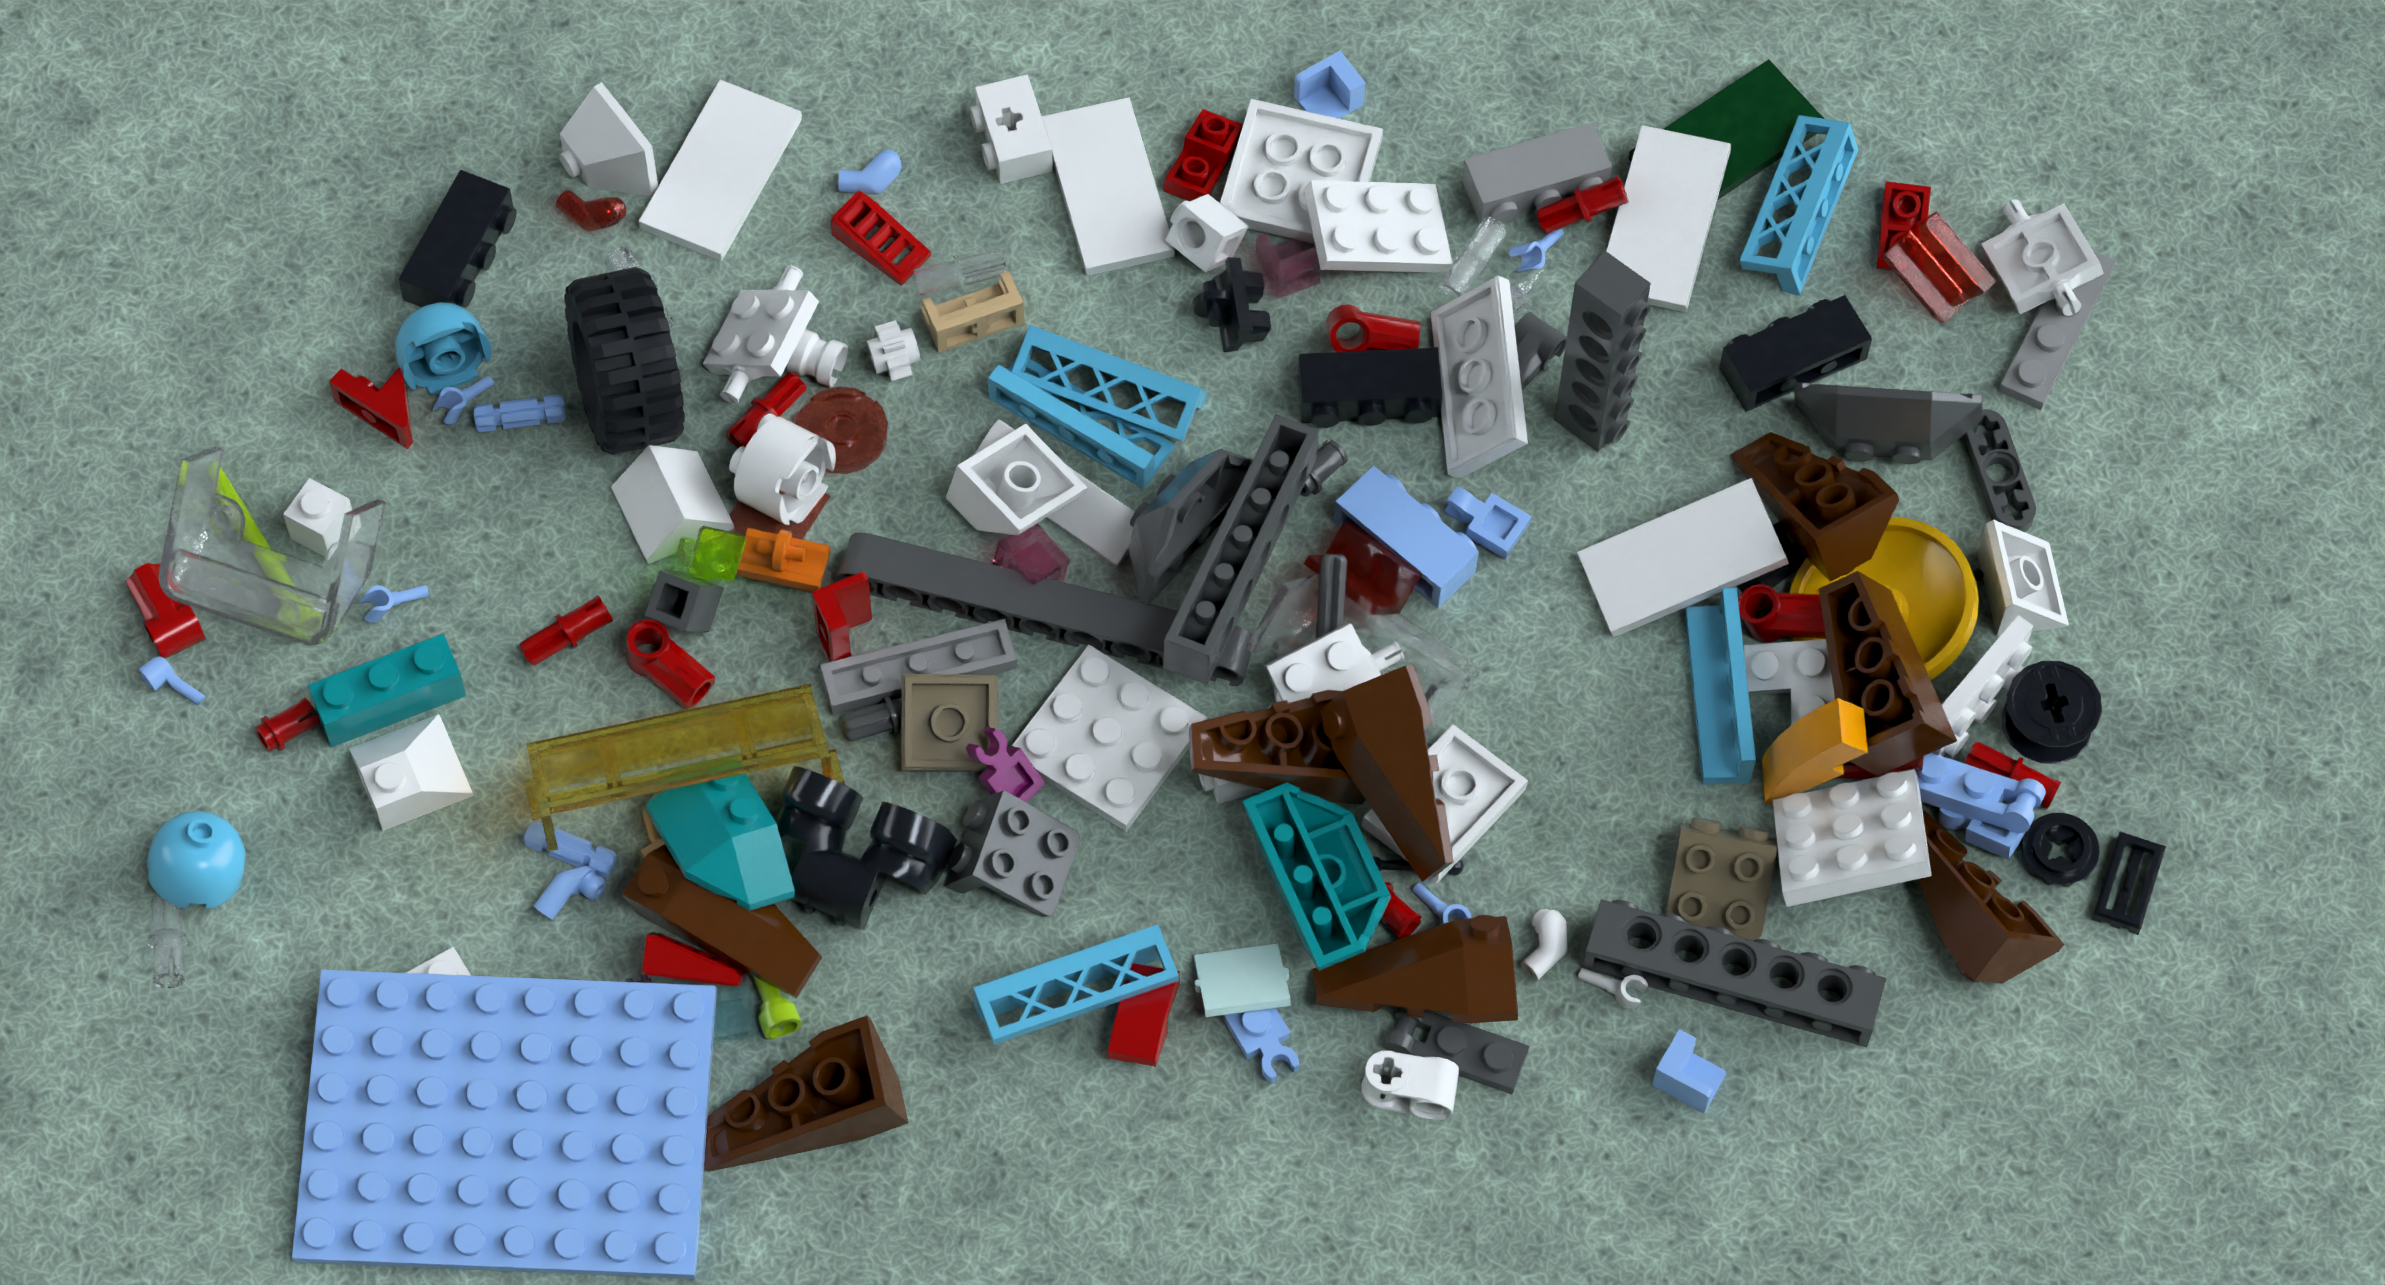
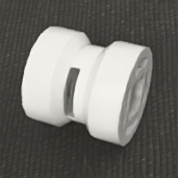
(818, 358)

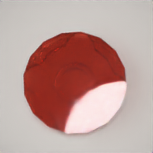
(854, 445)

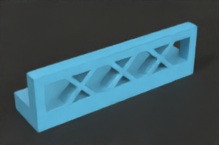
(1814, 210)
(1110, 365)
(1080, 428)
(1720, 691)
(1072, 974)

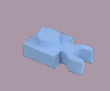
(1982, 834)
(1262, 1034)

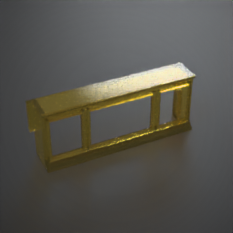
(673, 739)

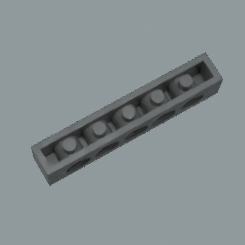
(1602, 351)
(1240, 549)
(1750, 993)

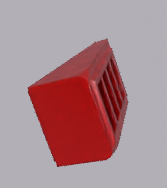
(874, 215)
(678, 960)

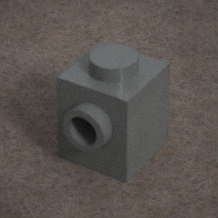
(684, 601)

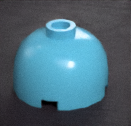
(441, 347)
(196, 860)

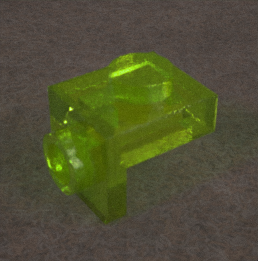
(712, 554)

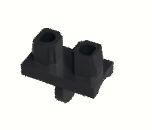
(1227, 305)

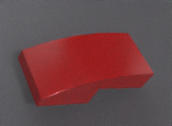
(1203, 157)
(1901, 209)
(1142, 1022)

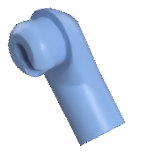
(874, 177)
(569, 884)

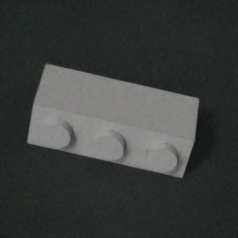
(1535, 173)

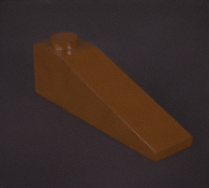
(1820, 502)
(1274, 749)
(1385, 751)
(1976, 923)
(753, 940)
(1446, 969)
(820, 1099)

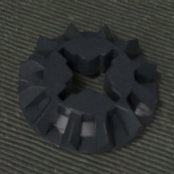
(2061, 829)

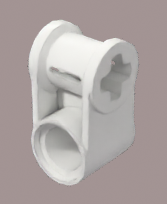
(1416, 1084)

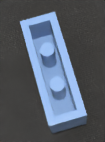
(1410, 531)

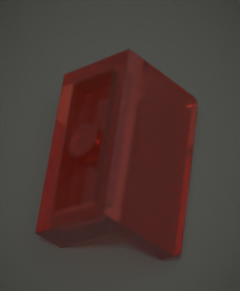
(1938, 267)
(1374, 574)

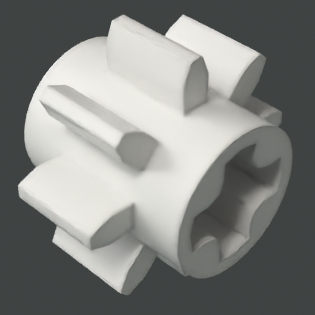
(893, 350)

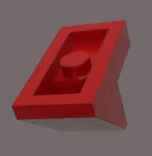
(382, 409)

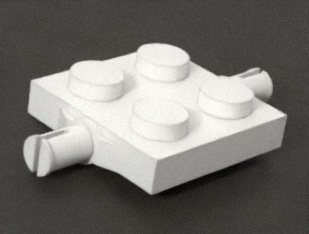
(2042, 258)
(760, 333)
(1328, 663)

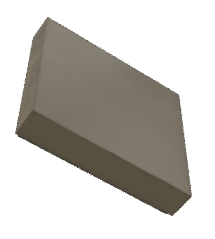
(943, 717)

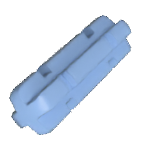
(519, 413)
(572, 849)

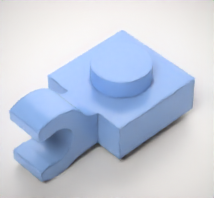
(1492, 524)

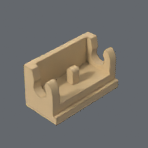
(974, 314)

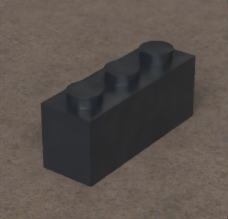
(458, 242)
(1794, 350)
(1369, 386)

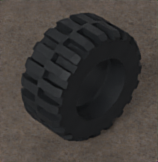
(624, 360)

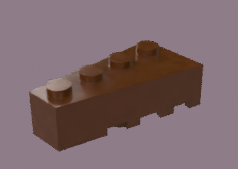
(1881, 672)

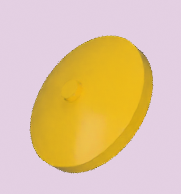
(1928, 584)

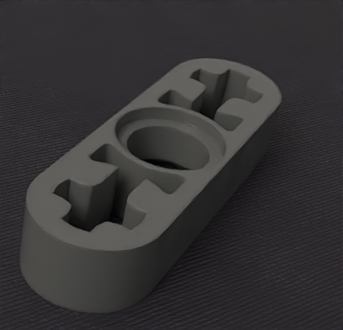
(2004, 454)

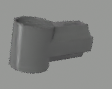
(1536, 346)

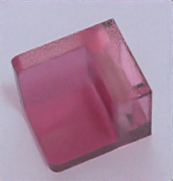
(1287, 265)
(1032, 555)

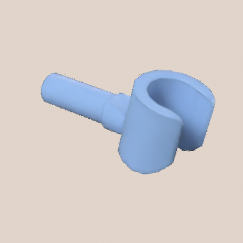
(1533, 253)
(456, 399)
(385, 599)
(158, 672)
(1440, 908)

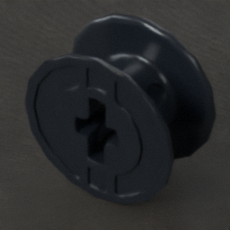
(2069, 695)

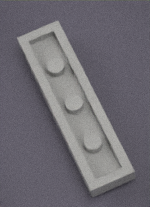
(2051, 342)
(877, 674)

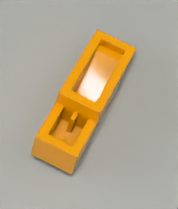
(1814, 749)

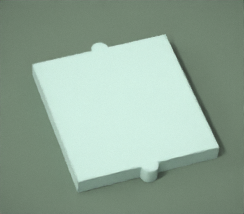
(1242, 980)

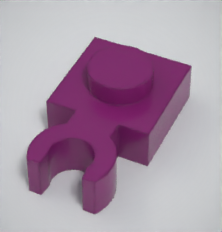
(1006, 768)

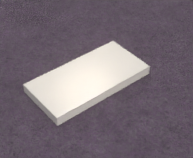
(720, 170)
(1108, 186)
(1669, 211)
(1479, 377)
(1682, 557)

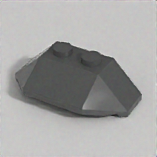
(1887, 421)
(1182, 518)

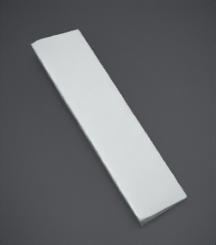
(1092, 519)

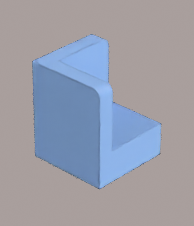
(1330, 87)
(1688, 1075)

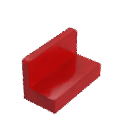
(839, 609)

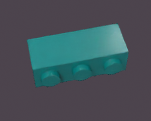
(387, 690)

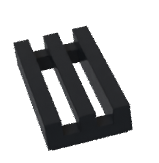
(2118, 918)

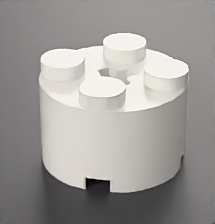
(785, 460)

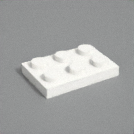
(1377, 226)
(1975, 694)
(1472, 787)

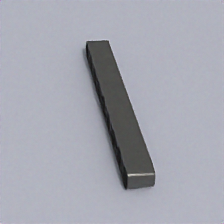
(1050, 607)

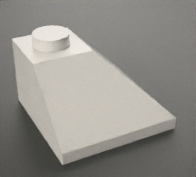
(607, 147)
(1013, 484)
(410, 772)

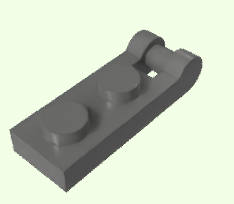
(1478, 1053)

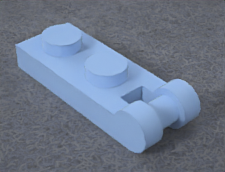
(1979, 793)

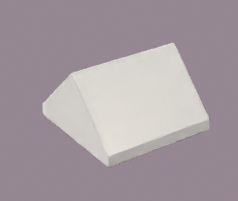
(668, 498)
(2020, 579)

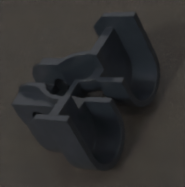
(843, 884)

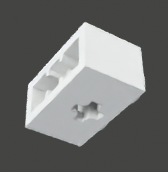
(1025, 148)

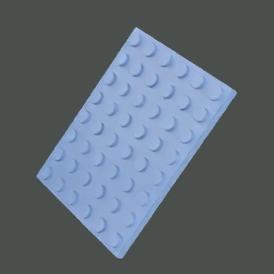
(506, 1124)

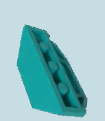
(724, 840)
(1319, 871)

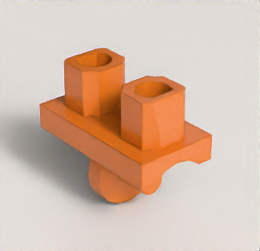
(783, 560)

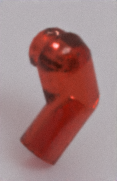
(592, 214)

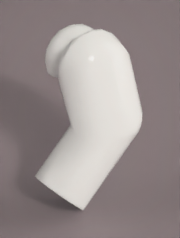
(1552, 943)

